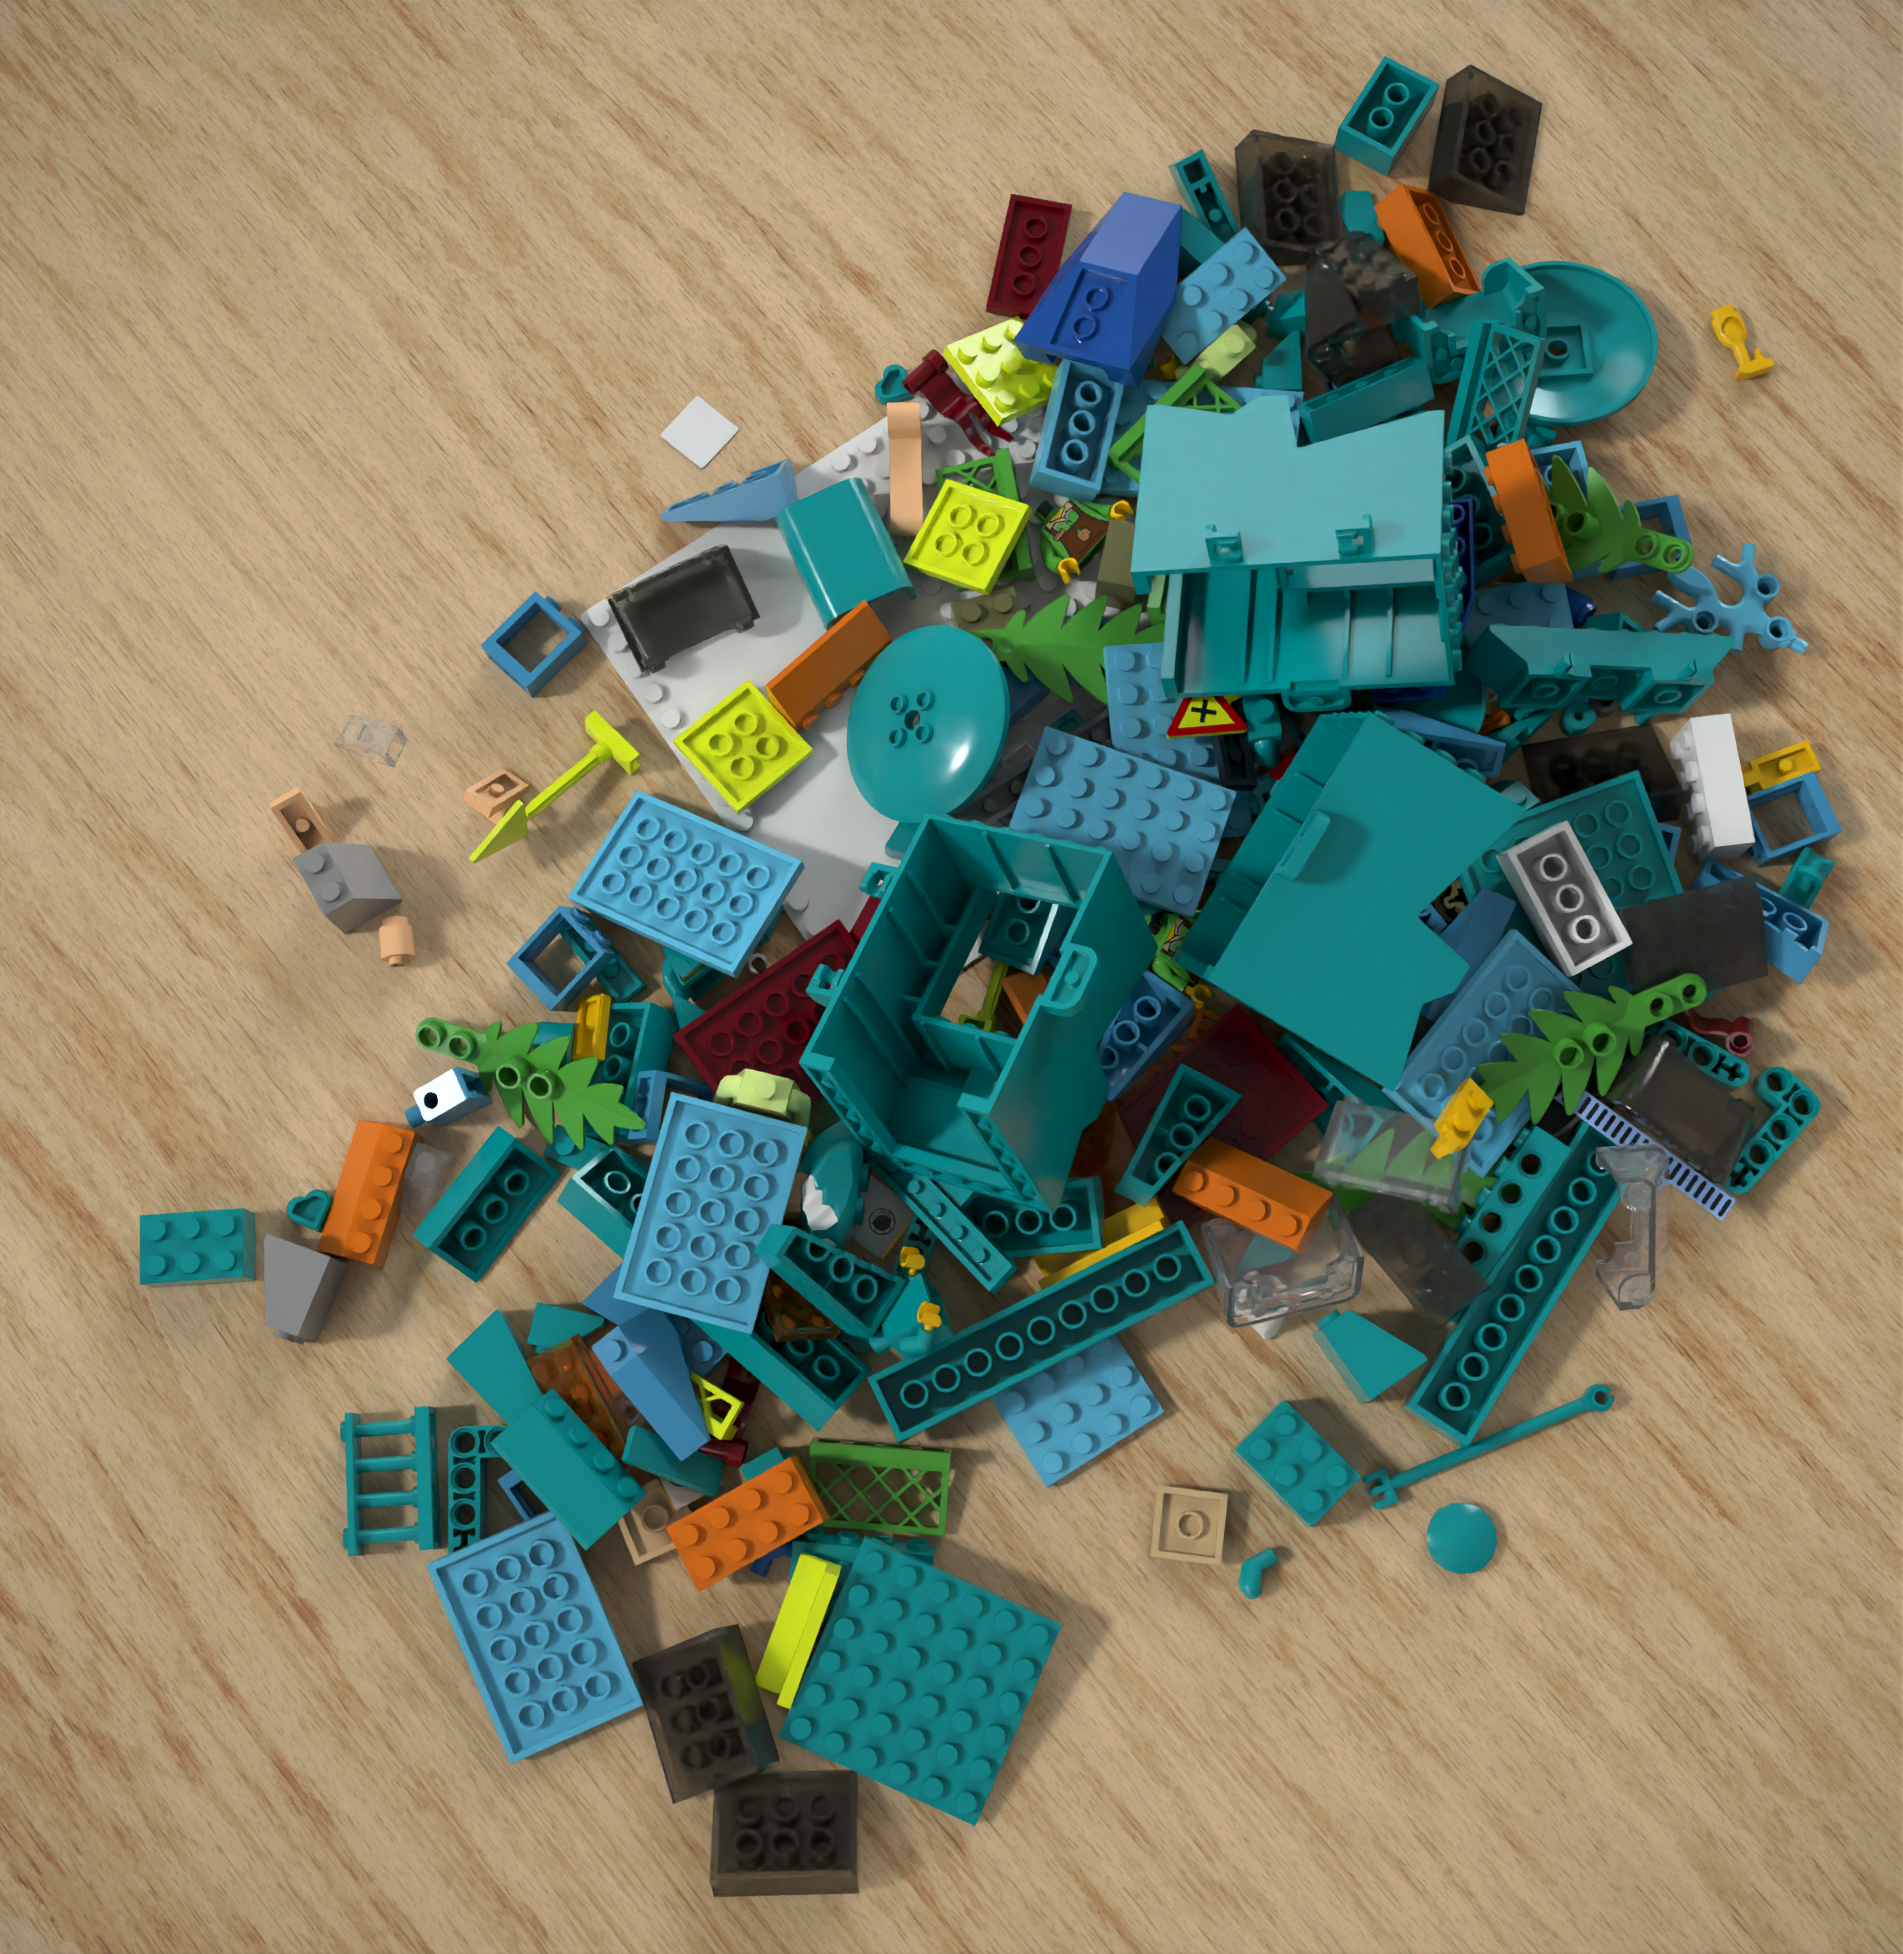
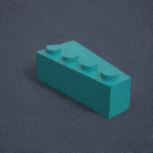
(833, 1280)

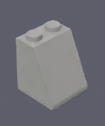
(347, 883)
(298, 1288)

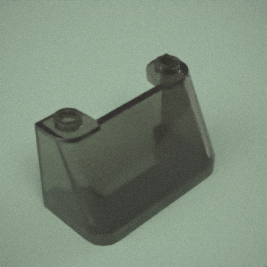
(682, 607)
(1682, 1108)

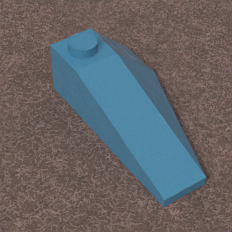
(755, 499)
(1468, 748)
(1473, 938)
(1142, 1032)
(651, 1370)

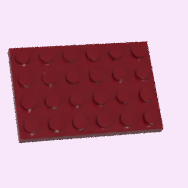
(768, 1018)
(1272, 1105)

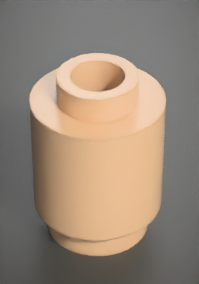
(396, 941)

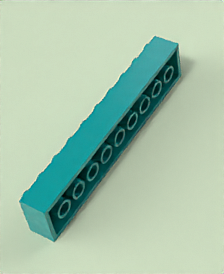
(1526, 1282)
(1041, 1331)
(806, 1375)

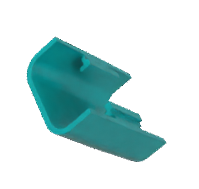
(842, 549)

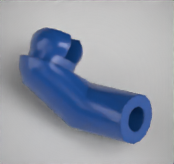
(763, 1563)

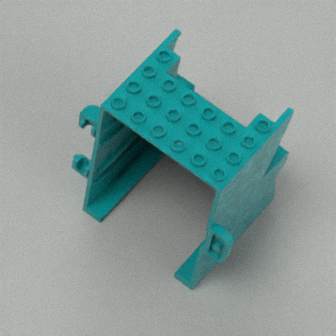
(1296, 560)
(1330, 888)
(948, 1094)

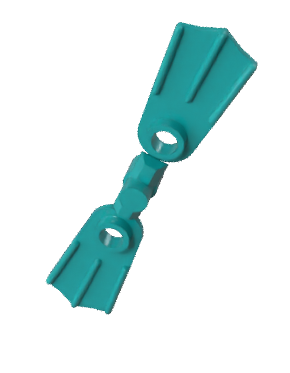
(1360, 215)

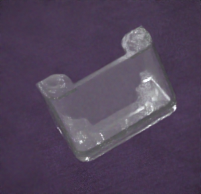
(1389, 1156)
(1643, 1187)
(1267, 1282)

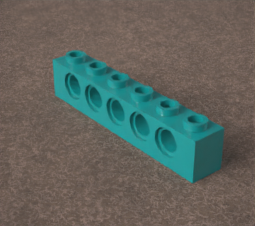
(1550, 1155)

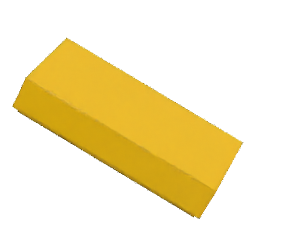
(591, 1027)

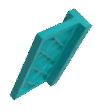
(1476, 384)

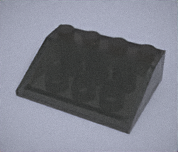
(1484, 143)
(1287, 194)
(1586, 760)
(1700, 931)
(706, 1713)
(786, 1835)

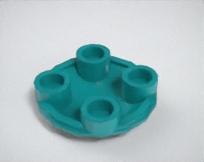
(1461, 1538)

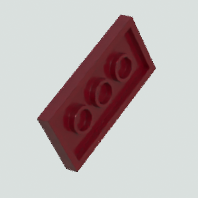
(1027, 254)

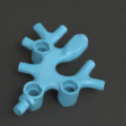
(1738, 619)

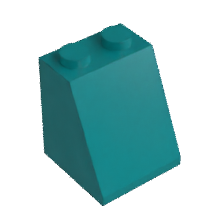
(1365, 1353)

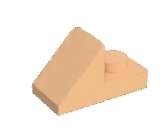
(495, 794)
(300, 820)

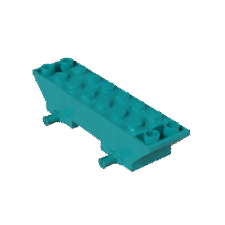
(1550, 666)

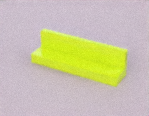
(797, 1627)

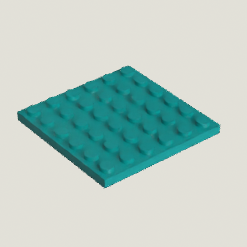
(1622, 846)
(920, 1680)

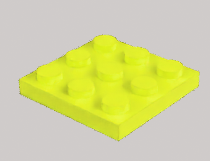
(999, 373)
(967, 537)
(743, 747)

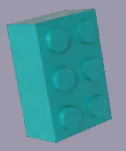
(1386, 116)
(197, 1248)
(1295, 1463)

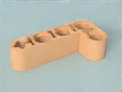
(905, 468)

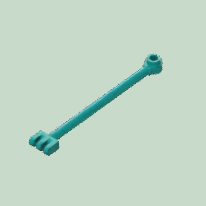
(1390, 1484)

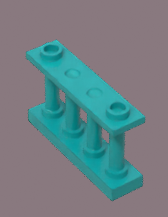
(423, 1496)

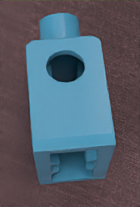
(448, 1098)

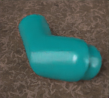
(1252, 1570)

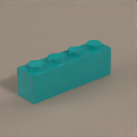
(1367, 400)

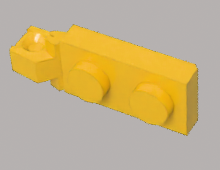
(1780, 767)
(1460, 1118)

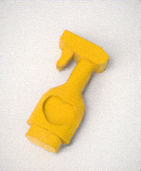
(1733, 334)

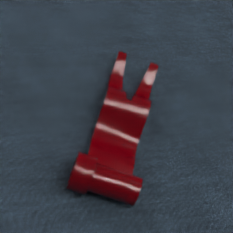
(950, 401)
(1739, 1033)
(733, 1450)

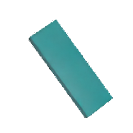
(616, 976)
(652, 1454)

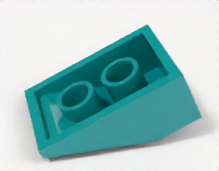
(1024, 931)

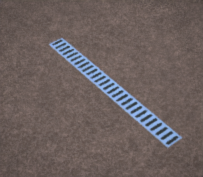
(1624, 1133)

